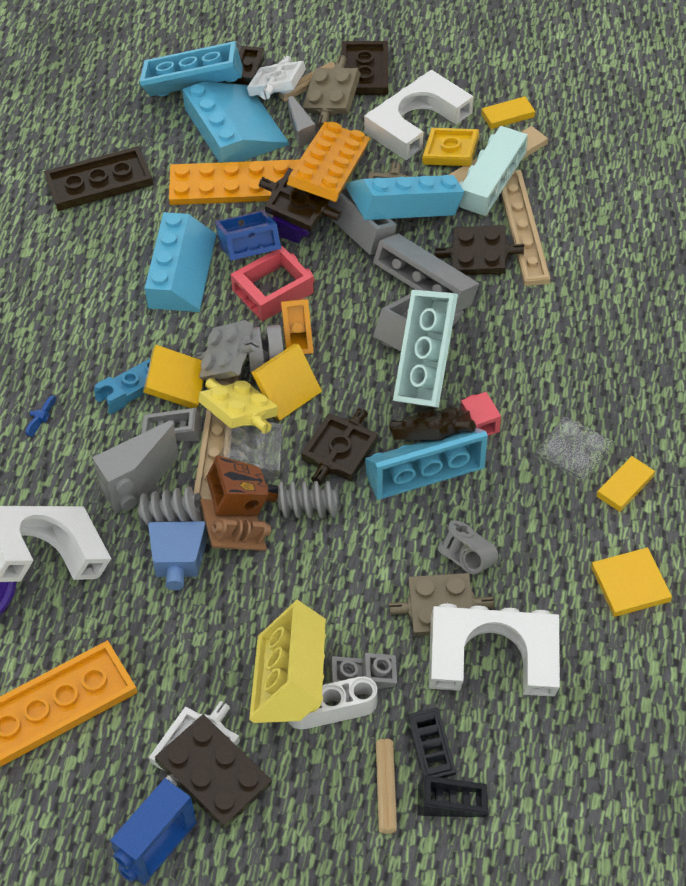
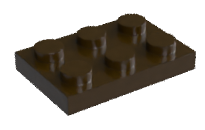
(372, 63)
(213, 771)

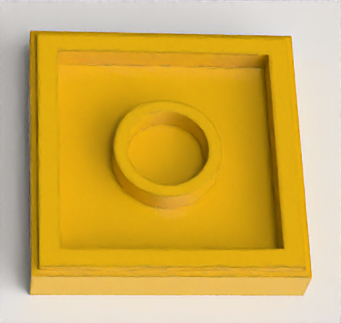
(451, 147)
(174, 377)
(287, 380)
(631, 582)

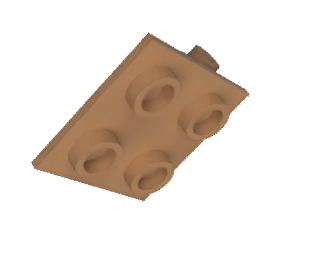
(234, 531)

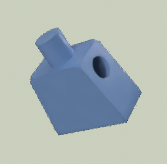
(177, 550)

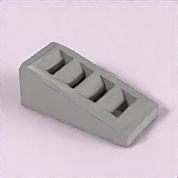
(301, 122)
(185, 417)

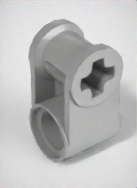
(464, 544)

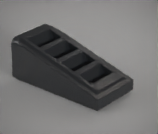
(425, 718)
(439, 808)

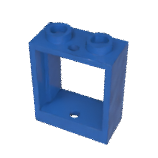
(255, 236)
(153, 832)

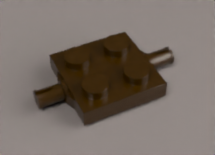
(295, 204)
(480, 250)
(432, 424)
(339, 446)

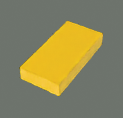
(508, 112)
(625, 483)

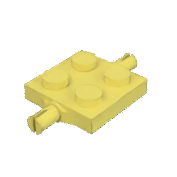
(238, 404)

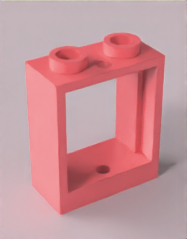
(267, 306)

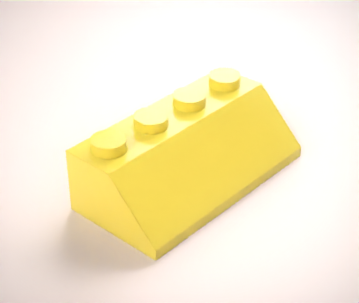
(289, 666)

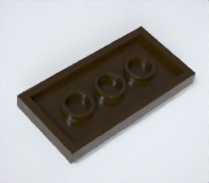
(98, 178)

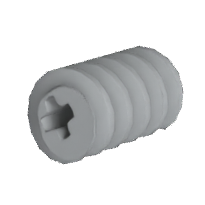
(308, 500)
(170, 509)

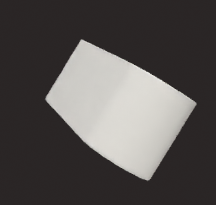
(349, 706)

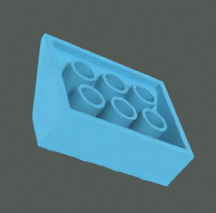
(232, 121)

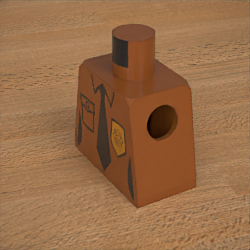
(238, 488)

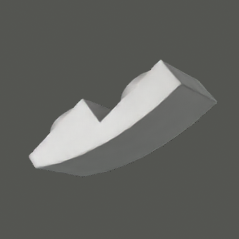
(378, 667)

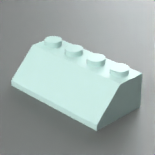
(425, 348)

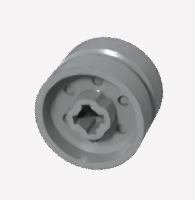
(269, 346)

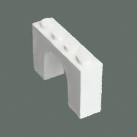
(427, 92)
(63, 527)
(533, 633)

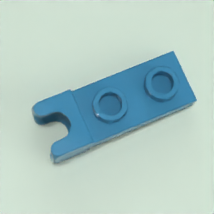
(122, 387)

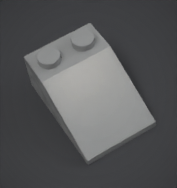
(392, 323)
(135, 466)

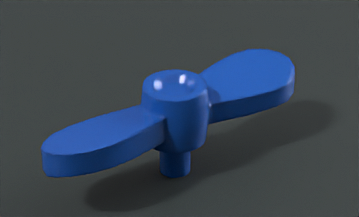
(40, 416)

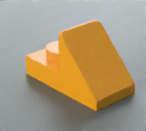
(297, 324)

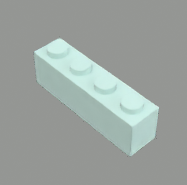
(493, 170)

